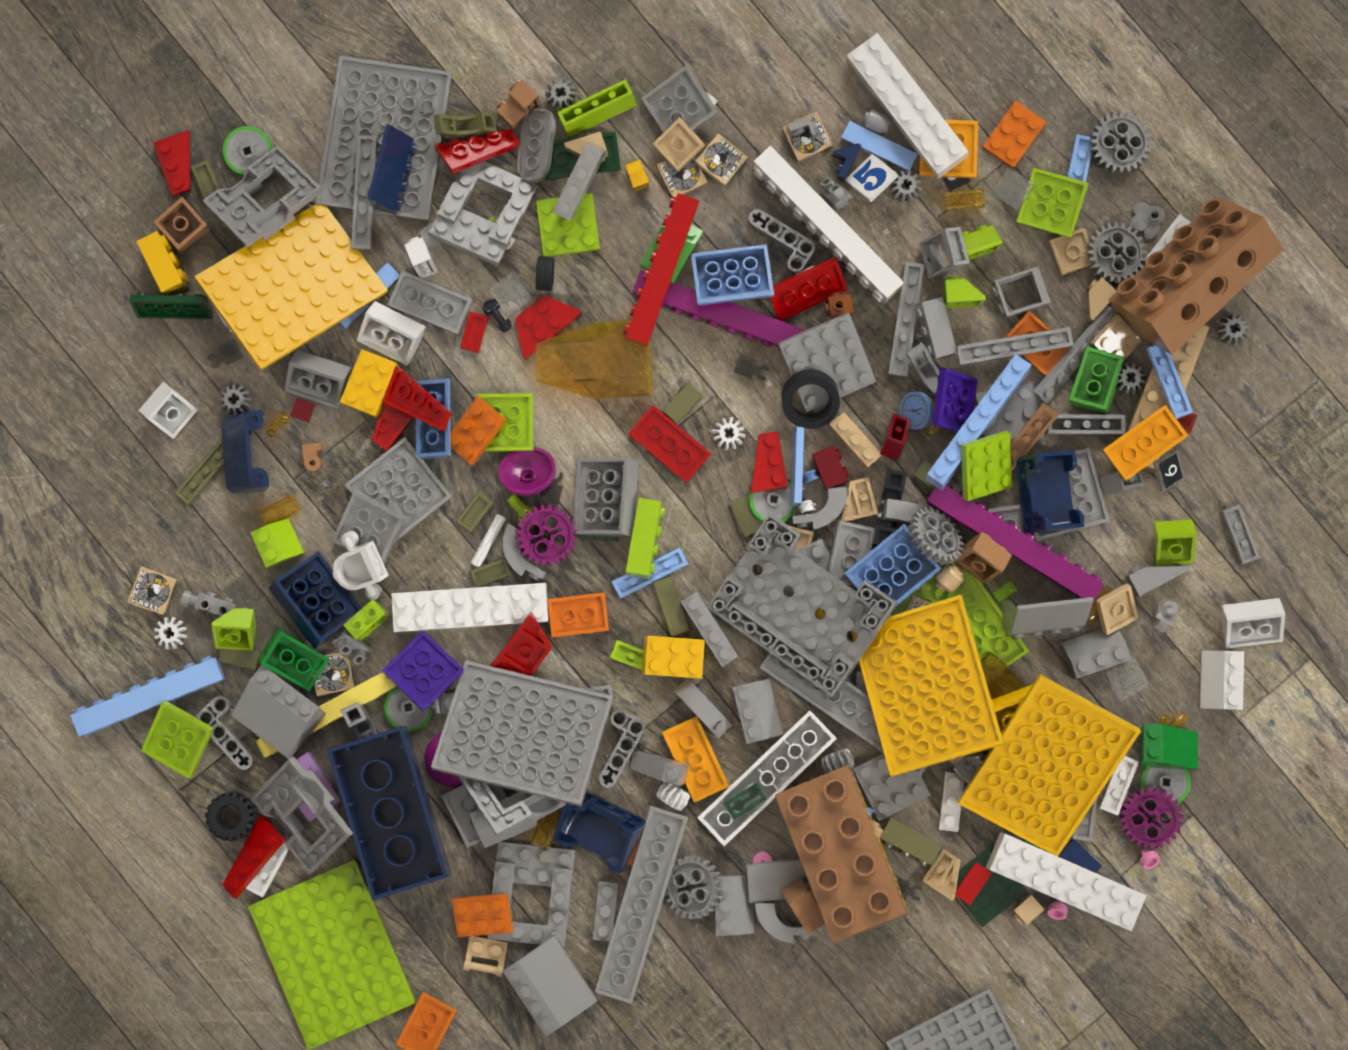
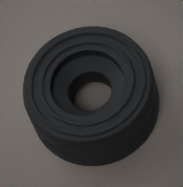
(544, 273)

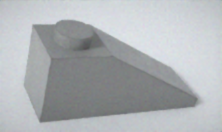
(1148, 578)
(660, 767)

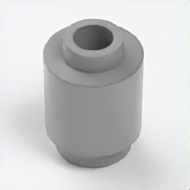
(876, 121)

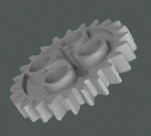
(1108, 154)
(1126, 240)
(936, 536)
(696, 905)

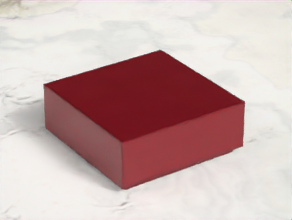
(302, 410)

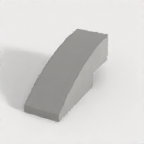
(900, 511)

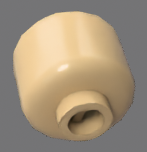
(949, 578)

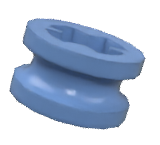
(811, 476)

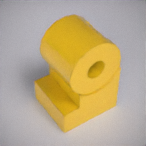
(637, 175)

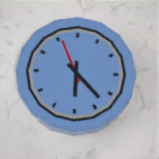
(917, 408)

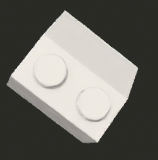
(168, 410)

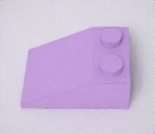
(308, 762)

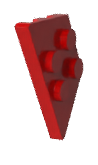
(543, 321)
(524, 649)

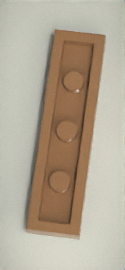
(1031, 432)

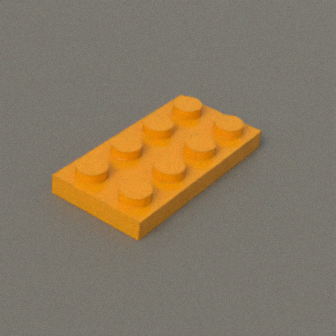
(1145, 443)
(691, 746)

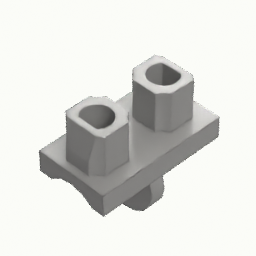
(834, 193)
(1165, 615)
(351, 647)
(969, 765)

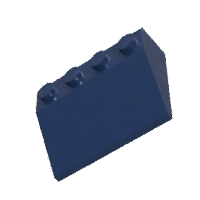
(391, 171)
(314, 599)

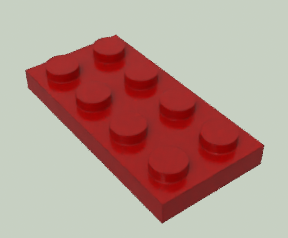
(807, 289)
(669, 444)

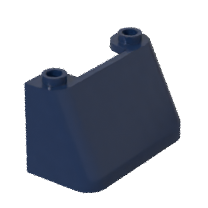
(238, 468)
(1047, 492)
(601, 829)

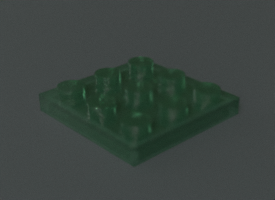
(996, 893)

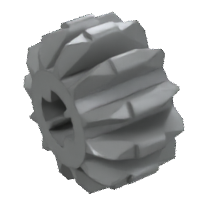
(562, 100)
(912, 190)
(1226, 331)
(1137, 381)
(230, 395)
(837, 760)

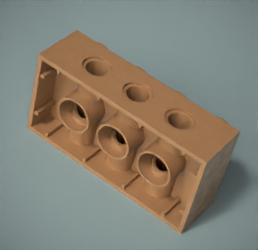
(1196, 274)

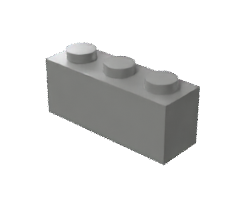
(935, 327)

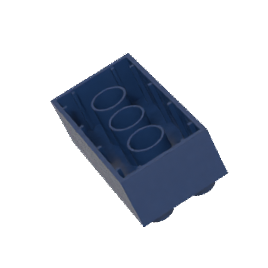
(389, 812)

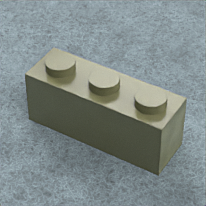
(910, 842)

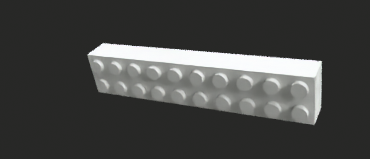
(826, 225)

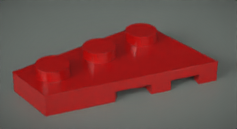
(175, 161)
(390, 426)
(769, 465)

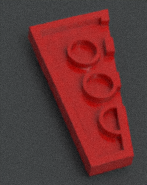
(467, 153)
(415, 401)
(256, 852)

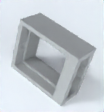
(954, 248)
(1039, 286)

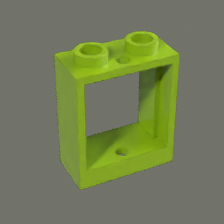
(362, 621)

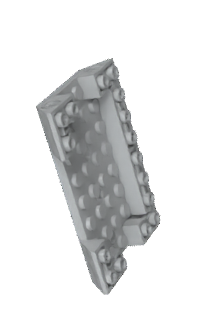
(789, 624)

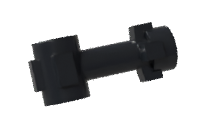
(492, 307)

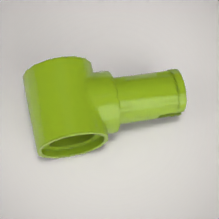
(520, 508)

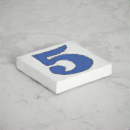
(871, 178)

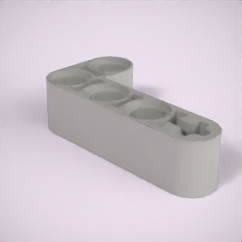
(783, 230)
(228, 736)
(619, 751)

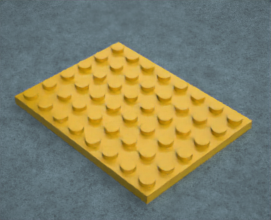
(291, 286)
(929, 688)
(1050, 766)

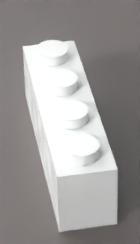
(420, 257)

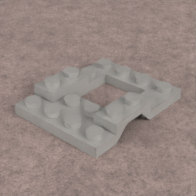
(245, 216)
(473, 232)
(284, 794)
(505, 820)
(536, 867)

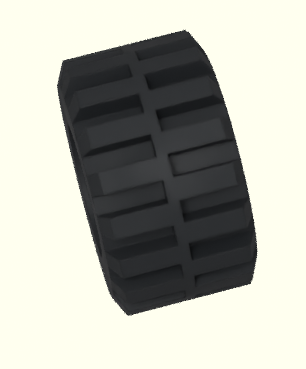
(214, 816)

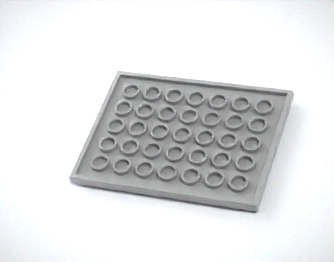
(363, 103)
(522, 733)

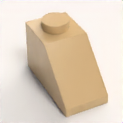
(576, 146)
(1098, 297)

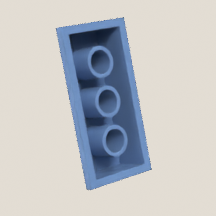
(431, 441)

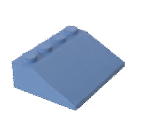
(732, 275)
(894, 566)

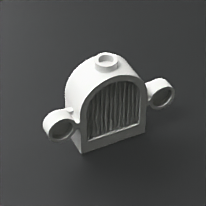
(359, 567)

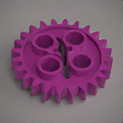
(539, 519)
(1139, 829)

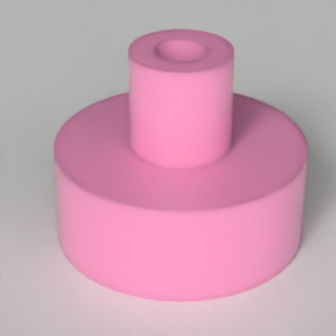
(761, 856)
(1149, 859)
(1057, 910)

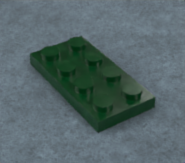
(564, 162)
(171, 306)

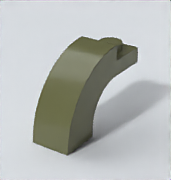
(464, 126)

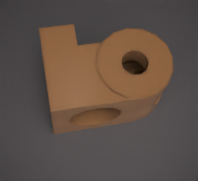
(311, 456)

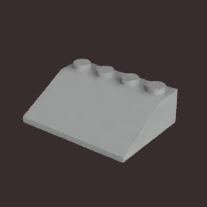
(605, 496)
(1047, 617)
(277, 712)
(550, 986)

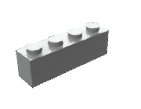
(579, 181)
(1087, 425)
(709, 629)

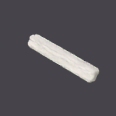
(488, 540)

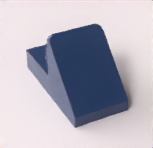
(848, 156)

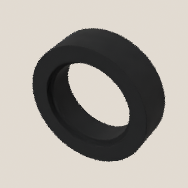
(818, 419)

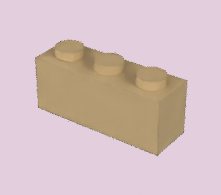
(855, 440)

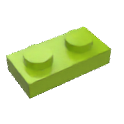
(627, 654)

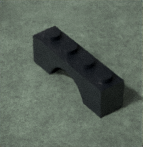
(892, 489)

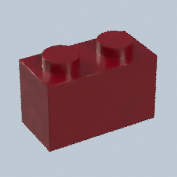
(895, 436)
(830, 468)

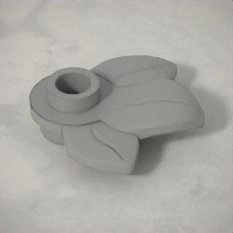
(1143, 220)

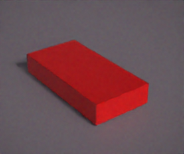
(474, 332)
(972, 883)

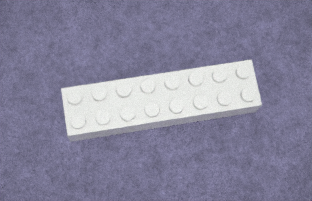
(907, 106)
(469, 607)
(771, 772)
(1065, 881)

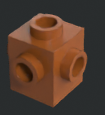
(844, 301)

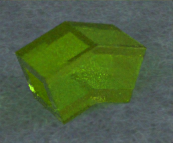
(1004, 591)

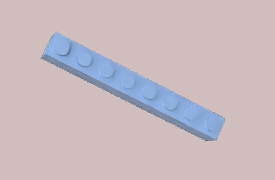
(979, 421)
(147, 697)

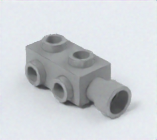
(215, 605)

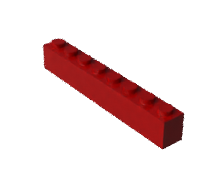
(662, 269)

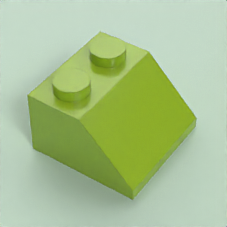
(981, 241)
(961, 293)
(1174, 542)
(277, 543)
(235, 630)

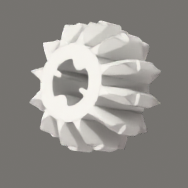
(726, 426)
(165, 638)
(673, 796)

